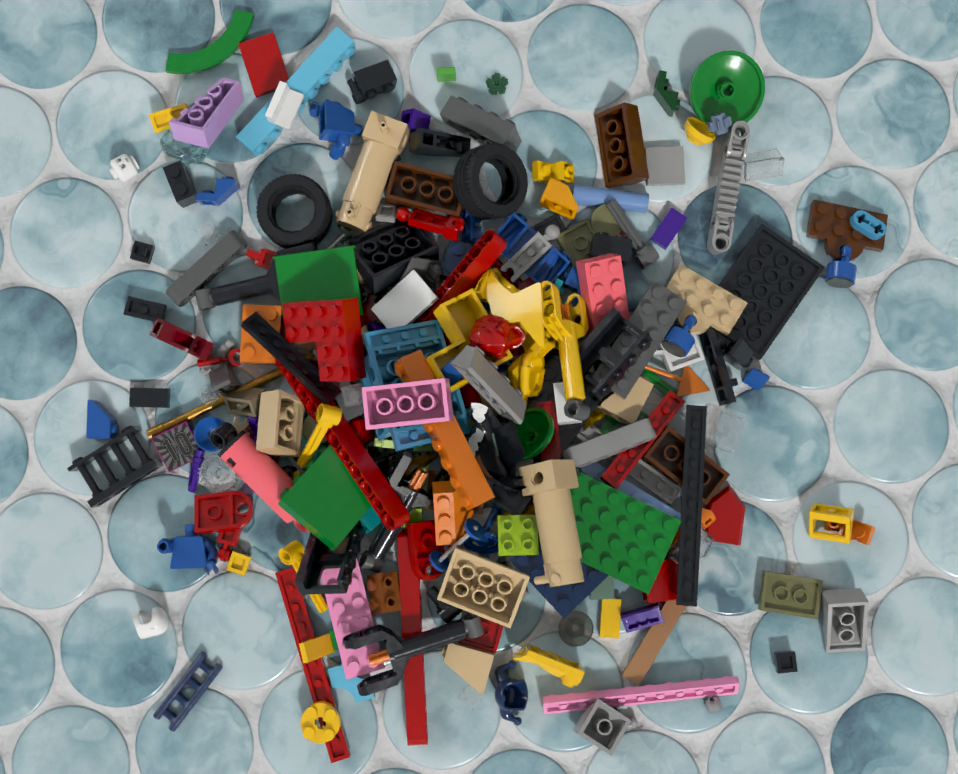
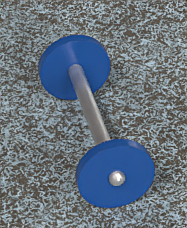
(440, 560)

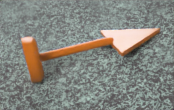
(688, 382)

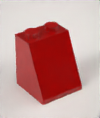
(664, 585)

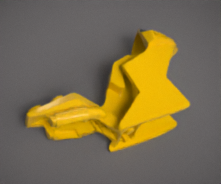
(527, 311)

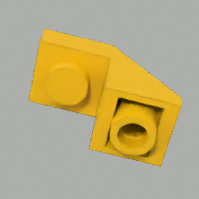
(559, 171)

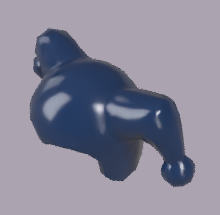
(510, 693)

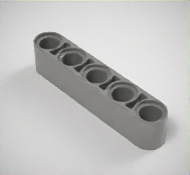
(610, 443)

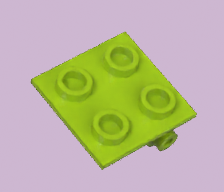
(517, 535)

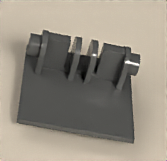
(427, 269)

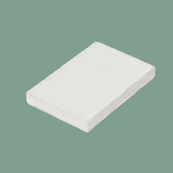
(405, 302)

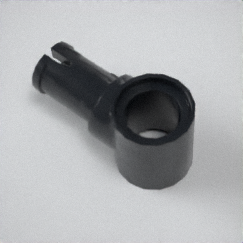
(444, 610)

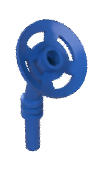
(484, 542)

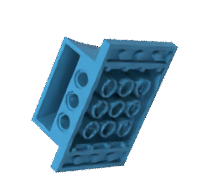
(384, 350)

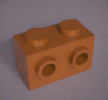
(384, 593)

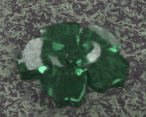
(496, 84)

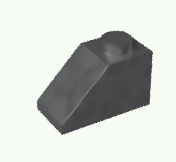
(223, 378)

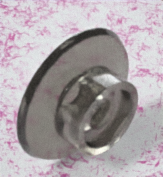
(578, 637)

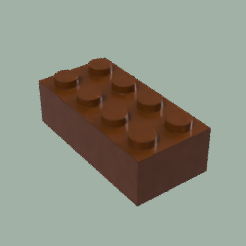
(423, 190)
(667, 456)

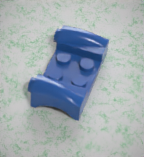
(517, 234)

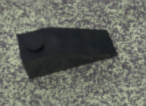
(437, 143)

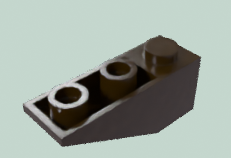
(420, 461)

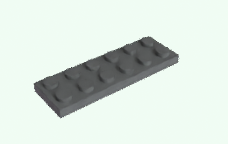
(655, 315)

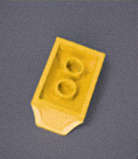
(567, 670)

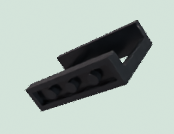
(597, 348)
(317, 559)

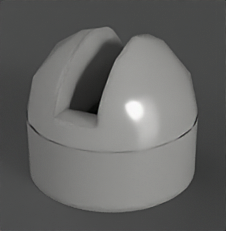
(713, 706)

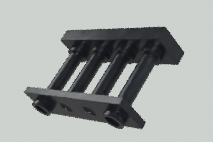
(115, 485)

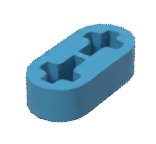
(867, 225)

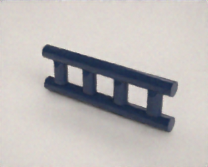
(187, 703)

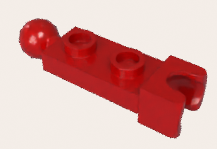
(432, 222)

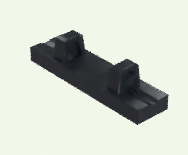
(717, 367)

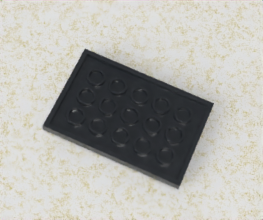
(773, 282)

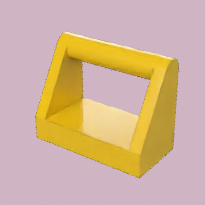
(831, 514)

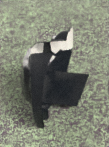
(501, 468)

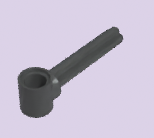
(644, 253)

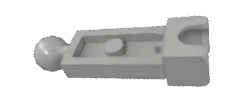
(531, 252)

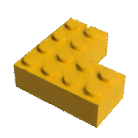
(457, 325)

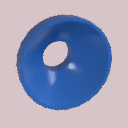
(202, 431)

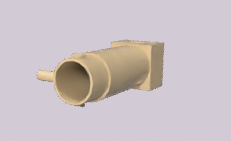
(383, 144)
(550, 487)

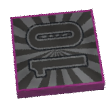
(176, 445)

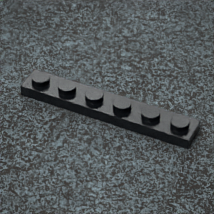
(290, 358)

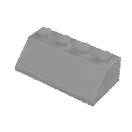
(490, 384)

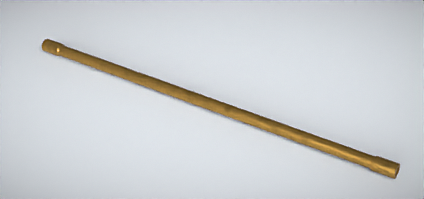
(204, 408)

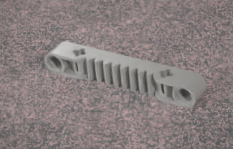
(727, 187)

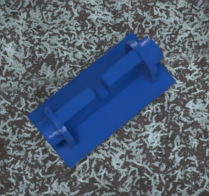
(471, 232)

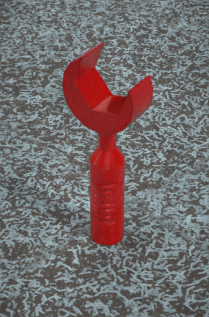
(217, 360)

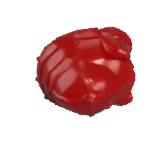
(495, 335)

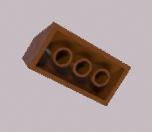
(621, 145)

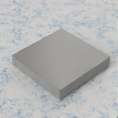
(665, 166)

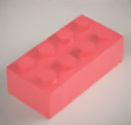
(602, 287)

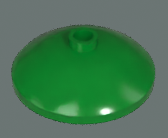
(535, 431)

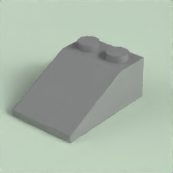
(844, 620)

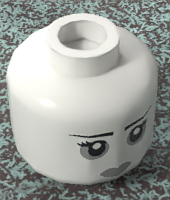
(124, 167)

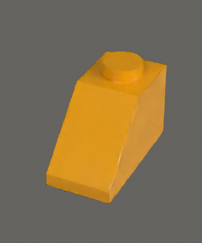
(559, 199)

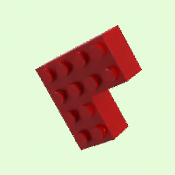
(337, 334)

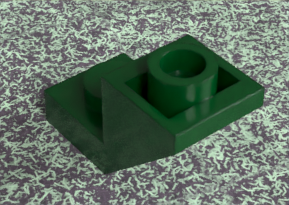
(667, 99)

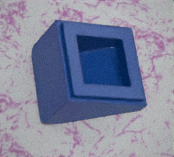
(755, 378)

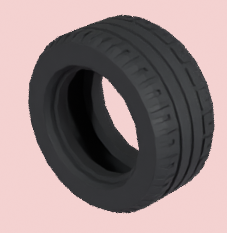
(512, 175)
(279, 190)

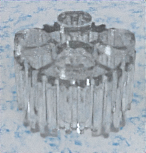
(215, 482)

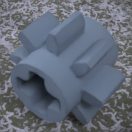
(719, 123)

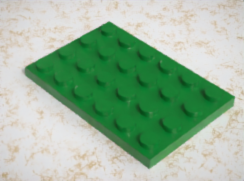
(621, 533)

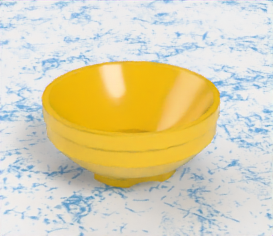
(698, 132)

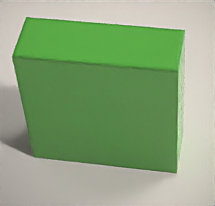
(446, 74)

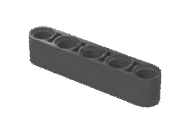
(206, 268)

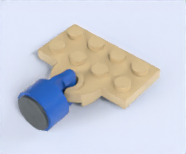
(705, 307)

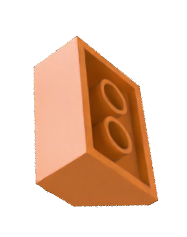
(448, 513)

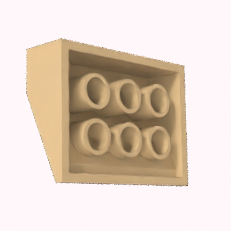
(483, 587)

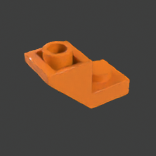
(860, 531)

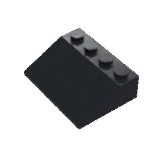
(387, 250)

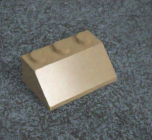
(280, 424)

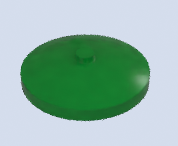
(727, 84)

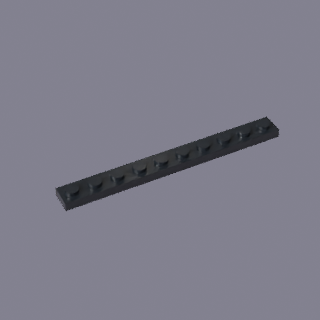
(691, 505)

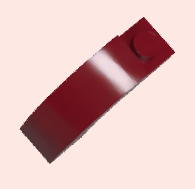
(181, 339)

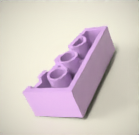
(208, 115)

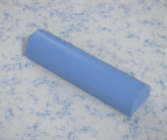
(596, 196)

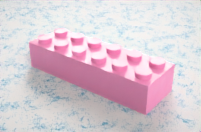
(348, 615)

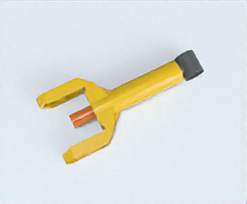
(566, 332)

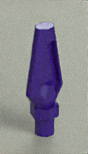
(197, 461)

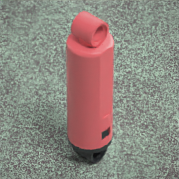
(254, 468)

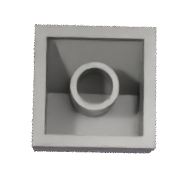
(602, 726)

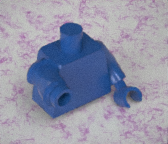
(335, 125)
(190, 551)

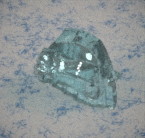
(183, 151)

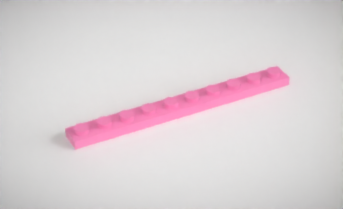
(642, 695)

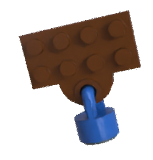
(842, 242)

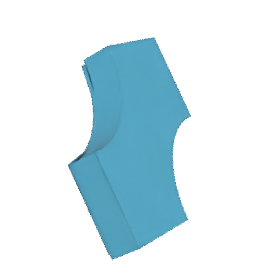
(338, 679)

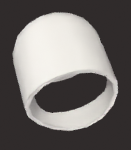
(153, 623)

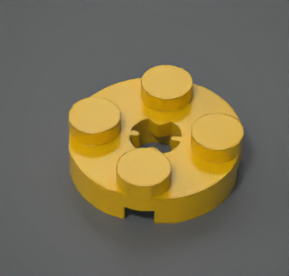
(312, 730)

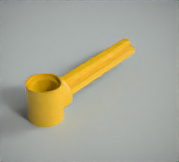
(326, 418)
(292, 555)

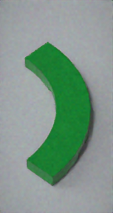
(217, 51)

